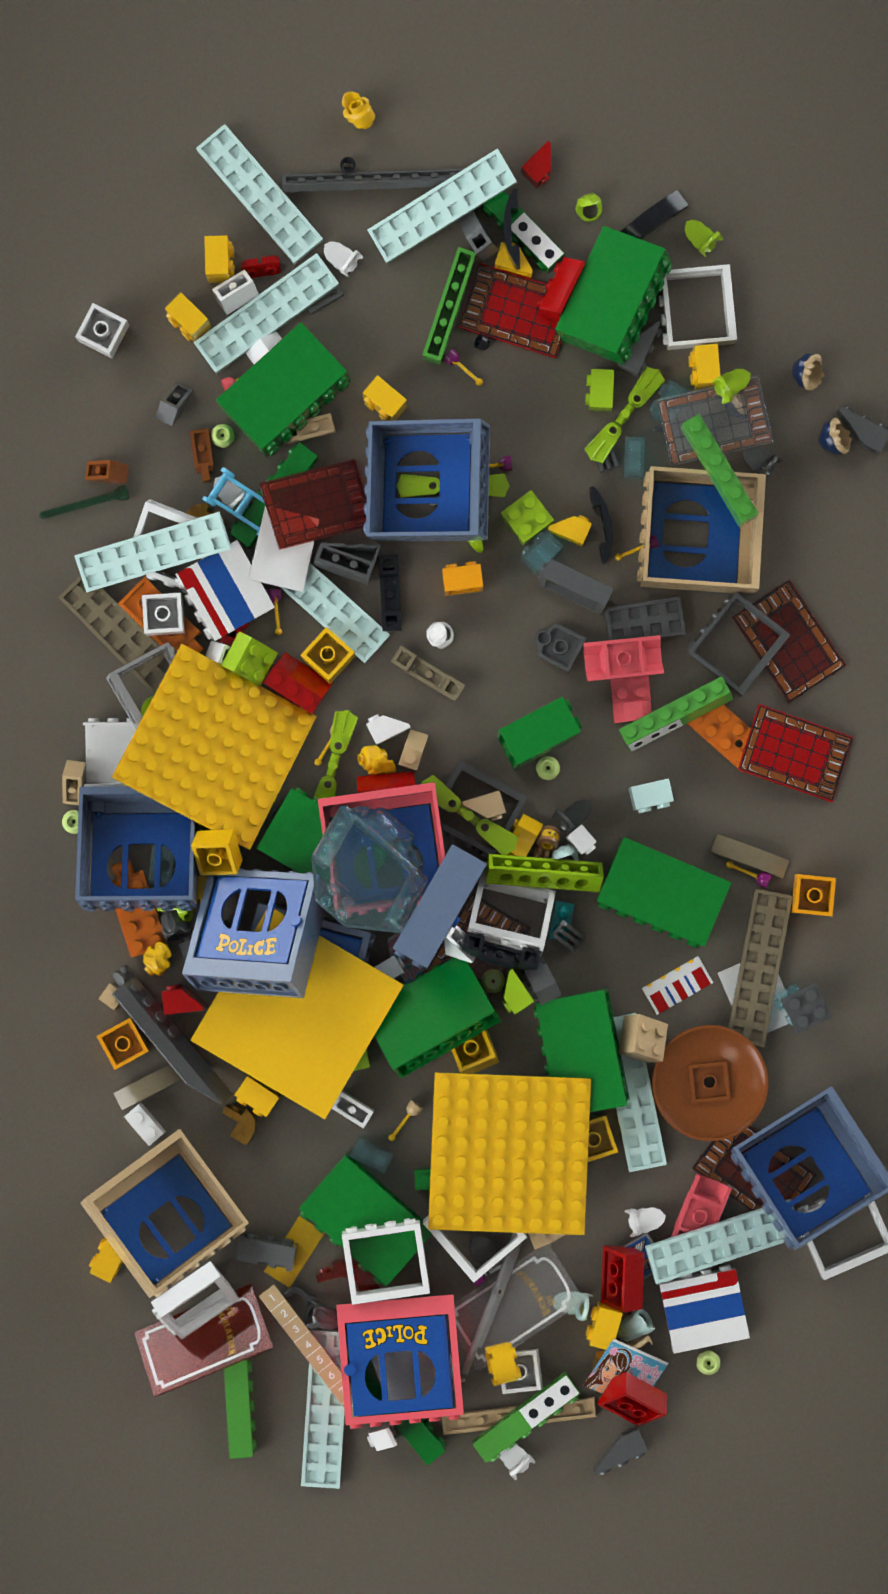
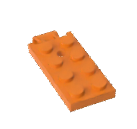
(133, 606)
(721, 730)
(138, 926)

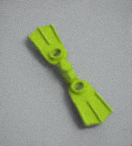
(604, 441)
(420, 485)
(342, 730)
(496, 835)

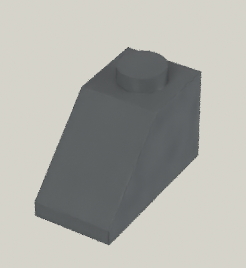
(173, 403)

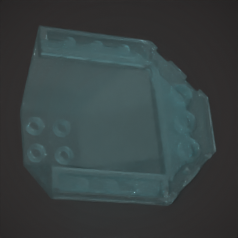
(367, 870)

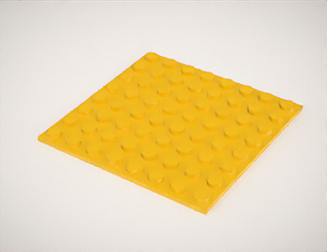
(214, 746)
(305, 1043)
(509, 1153)

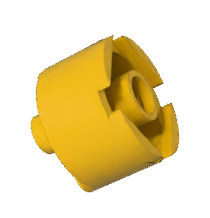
(501, 1363)

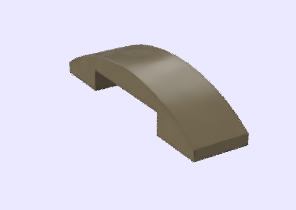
(428, 674)
(750, 856)
(146, 1086)

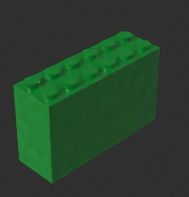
(614, 295)
(284, 390)
(539, 733)
(294, 832)
(662, 893)
(435, 1016)
(584, 1043)
(357, 1198)

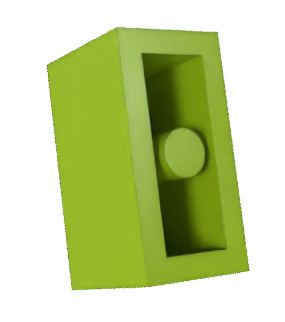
(601, 390)

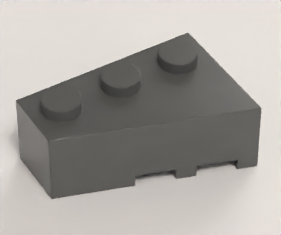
(348, 561)
(542, 982)
(267, 1251)

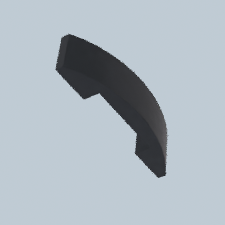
(656, 215)
(512, 251)
(598, 501)
(390, 593)
(501, 955)

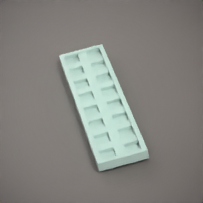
(259, 194)
(442, 206)
(266, 313)
(153, 551)
(339, 614)
(639, 1118)
(712, 1245)
(323, 1423)

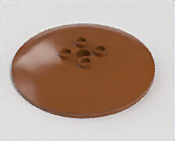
(717, 1110)

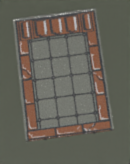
(733, 425)

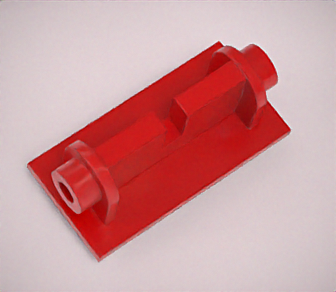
(269, 266)

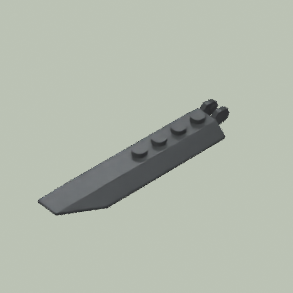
(167, 1036)

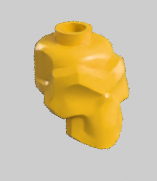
(358, 110)
(375, 760)
(157, 959)

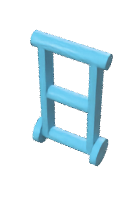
(212, 501)

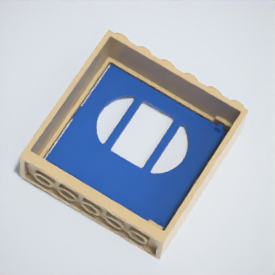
(719, 567)
(123, 1218)

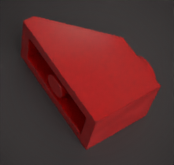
(538, 167)

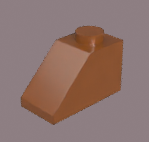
(107, 471)

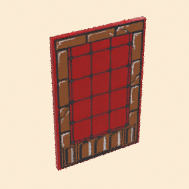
(507, 311)
(795, 753)

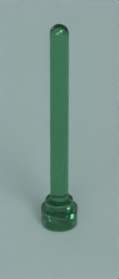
(119, 494)

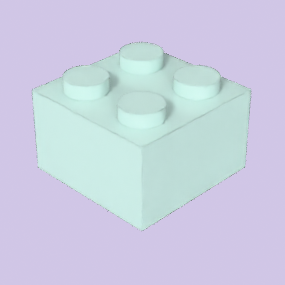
(650, 795)

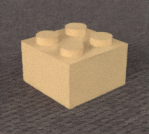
(643, 1038)

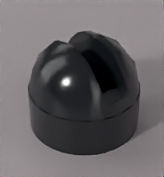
(349, 160)
(482, 342)

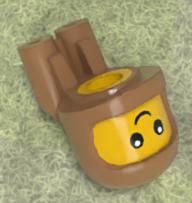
(547, 841)

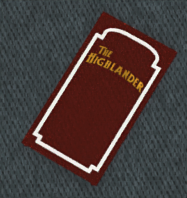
(219, 1343)

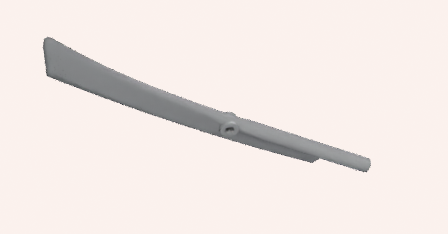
(492, 1305)

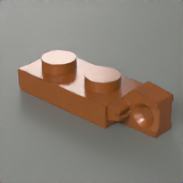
(202, 453)

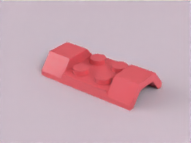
(623, 658)
(630, 698)
(702, 1205)

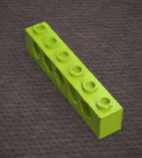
(544, 873)

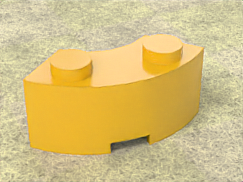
(527, 832)

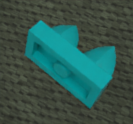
(561, 912)

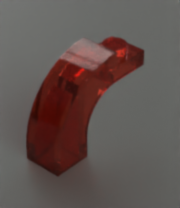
(362, 1279)

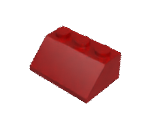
(560, 288)
(298, 683)
(385, 781)
(181, 1000)
(622, 1278)
(634, 1399)

